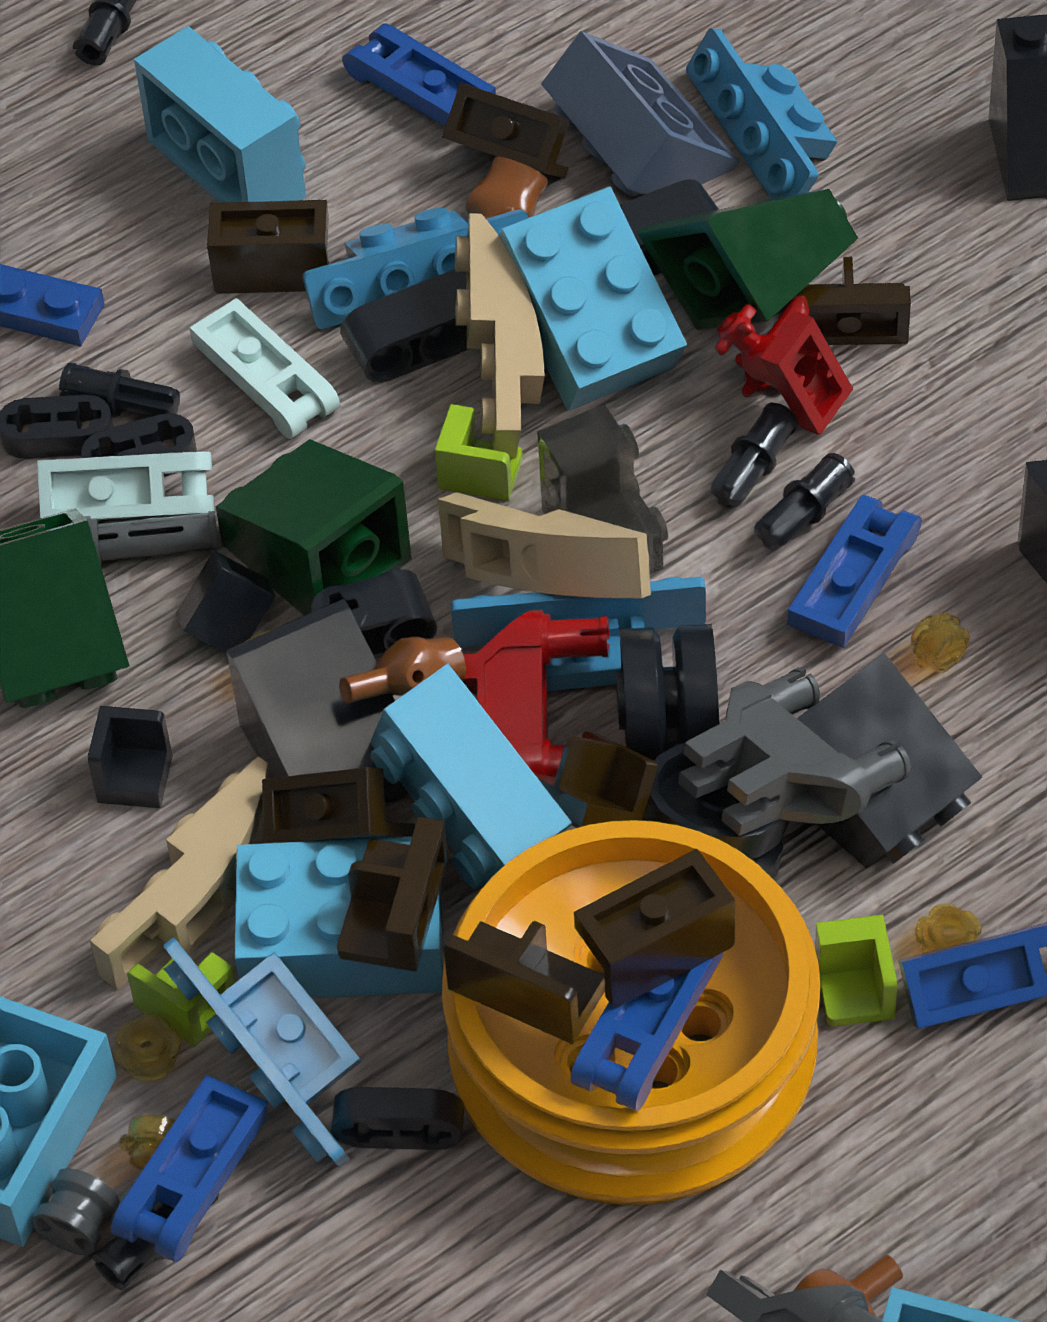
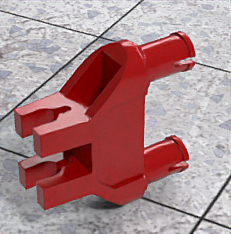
(512, 678)

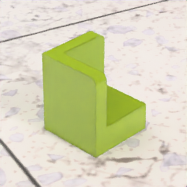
(470, 463)
(856, 970)
(161, 997)

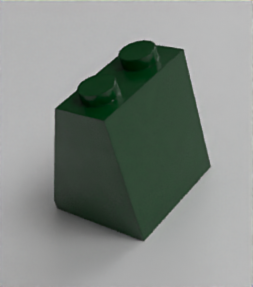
(748, 254)
(317, 522)
(54, 611)

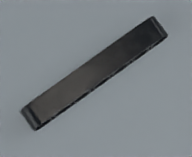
(419, 322)

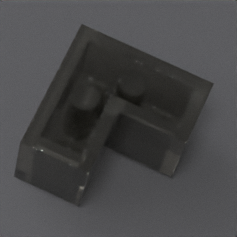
(590, 472)

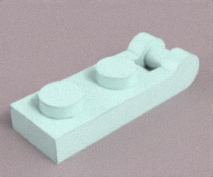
(264, 367)
(124, 485)

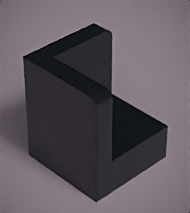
(225, 603)
(130, 756)

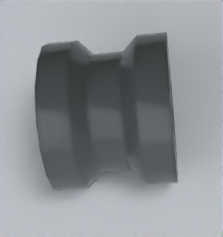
(75, 1211)

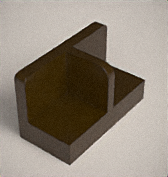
(507, 129)
(266, 244)
(861, 311)
(600, 781)
(328, 807)
(394, 898)
(658, 926)
(523, 979)

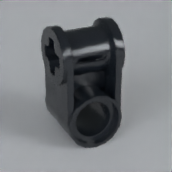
(384, 608)

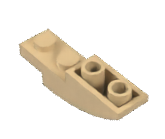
(504, 328)
(543, 553)
(196, 888)

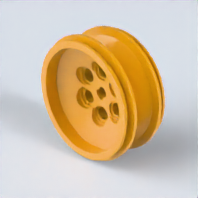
(724, 1094)

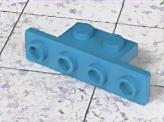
(762, 115)
(389, 261)
(670, 605)
(282, 1032)

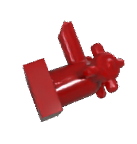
(790, 360)

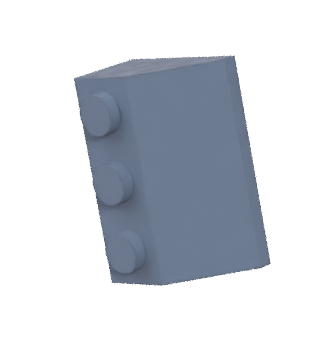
(634, 118)

